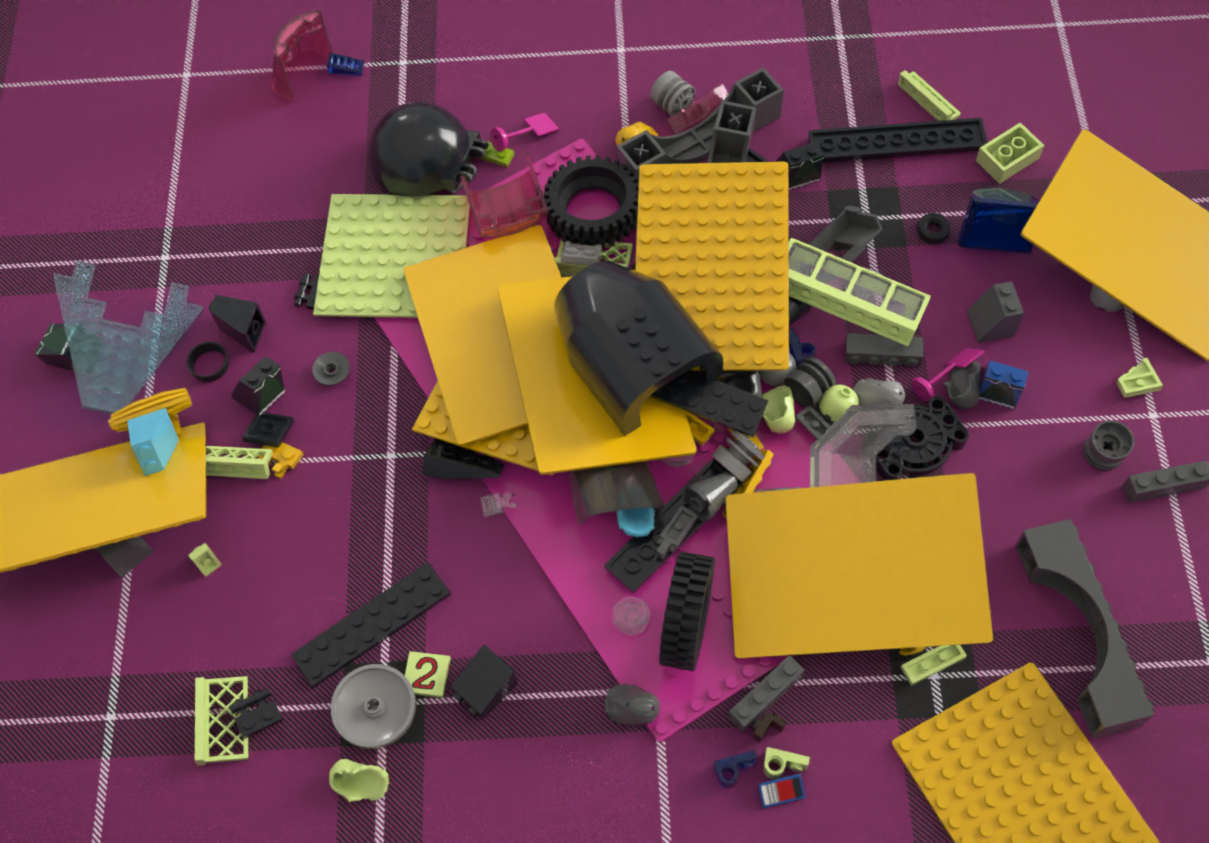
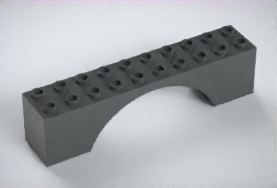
(732, 133)
(695, 143)
(1115, 694)

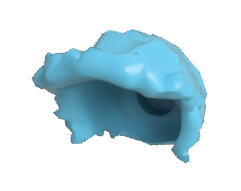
(636, 521)

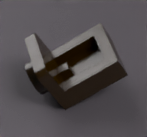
(763, 726)

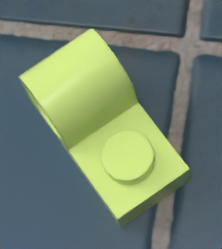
(205, 559)
(782, 758)

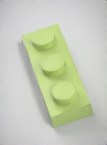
(932, 662)

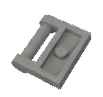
(581, 253)

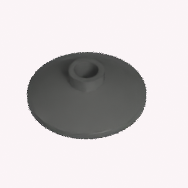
(326, 363)

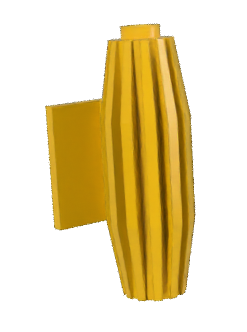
(172, 400)

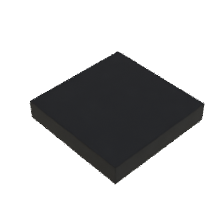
(268, 429)

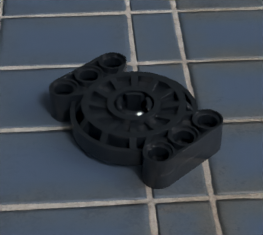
(925, 456)

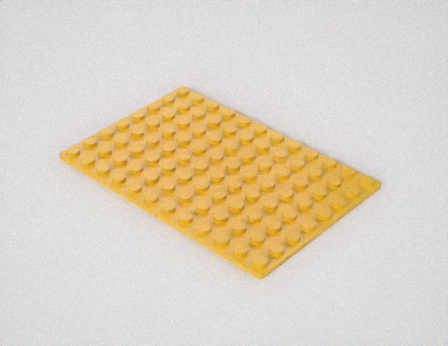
(1129, 238)
(722, 252)
(467, 328)
(562, 413)
(98, 500)
(858, 567)
(1017, 770)

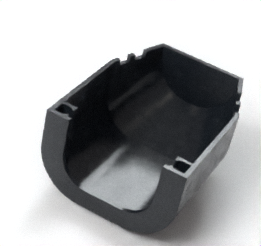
(629, 338)

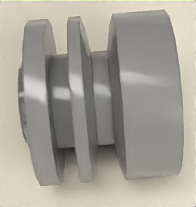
(672, 92)
(738, 455)

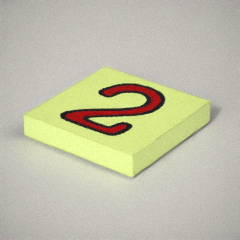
(427, 673)

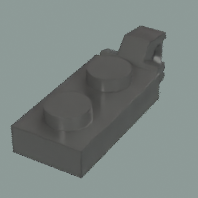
(676, 531)

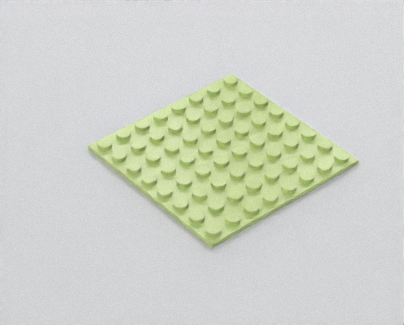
(374, 240)

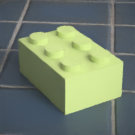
(1009, 153)

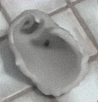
(879, 392)

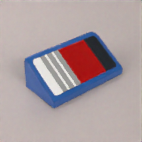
(781, 791)

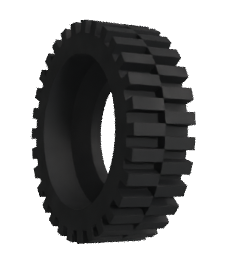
(585, 176)
(686, 611)

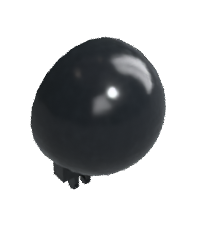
(422, 150)

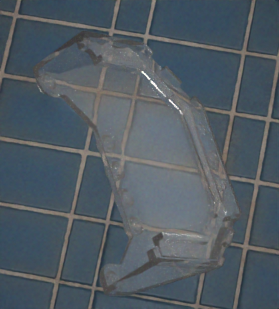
(850, 445)

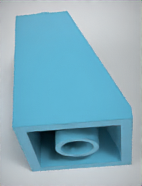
(152, 440)

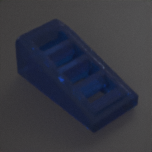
(334, 65)

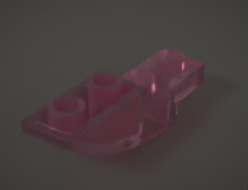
(697, 110)

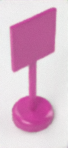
(540, 124)
(923, 388)

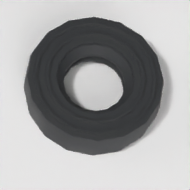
(933, 218)

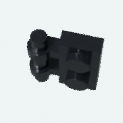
(301, 297)
(257, 719)

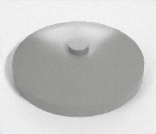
(373, 706)

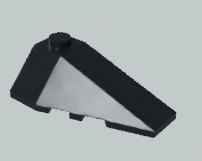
(455, 462)

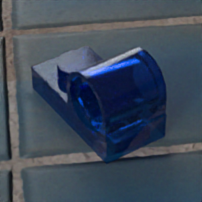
(797, 349)
(731, 764)

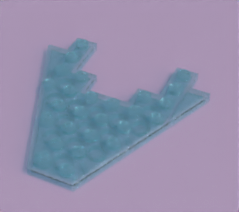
(112, 357)

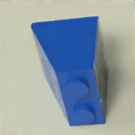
(1002, 384)

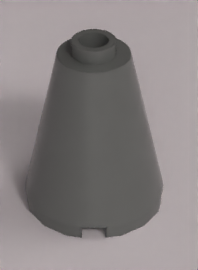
(709, 494)

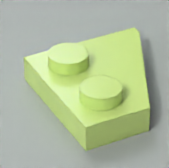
(1139, 380)

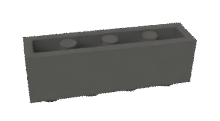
(882, 350)
(1167, 481)
(766, 694)

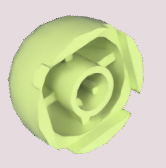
(837, 400)

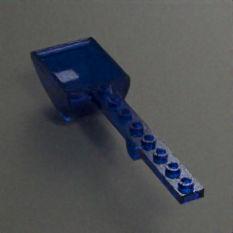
(996, 220)

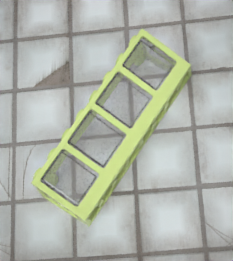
(854, 293)

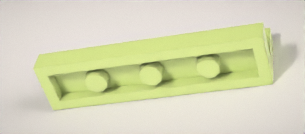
(927, 96)
(238, 467)

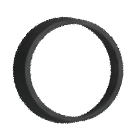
(201, 349)

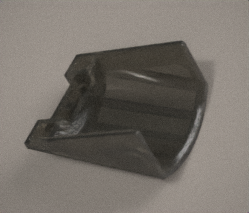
(614, 489)

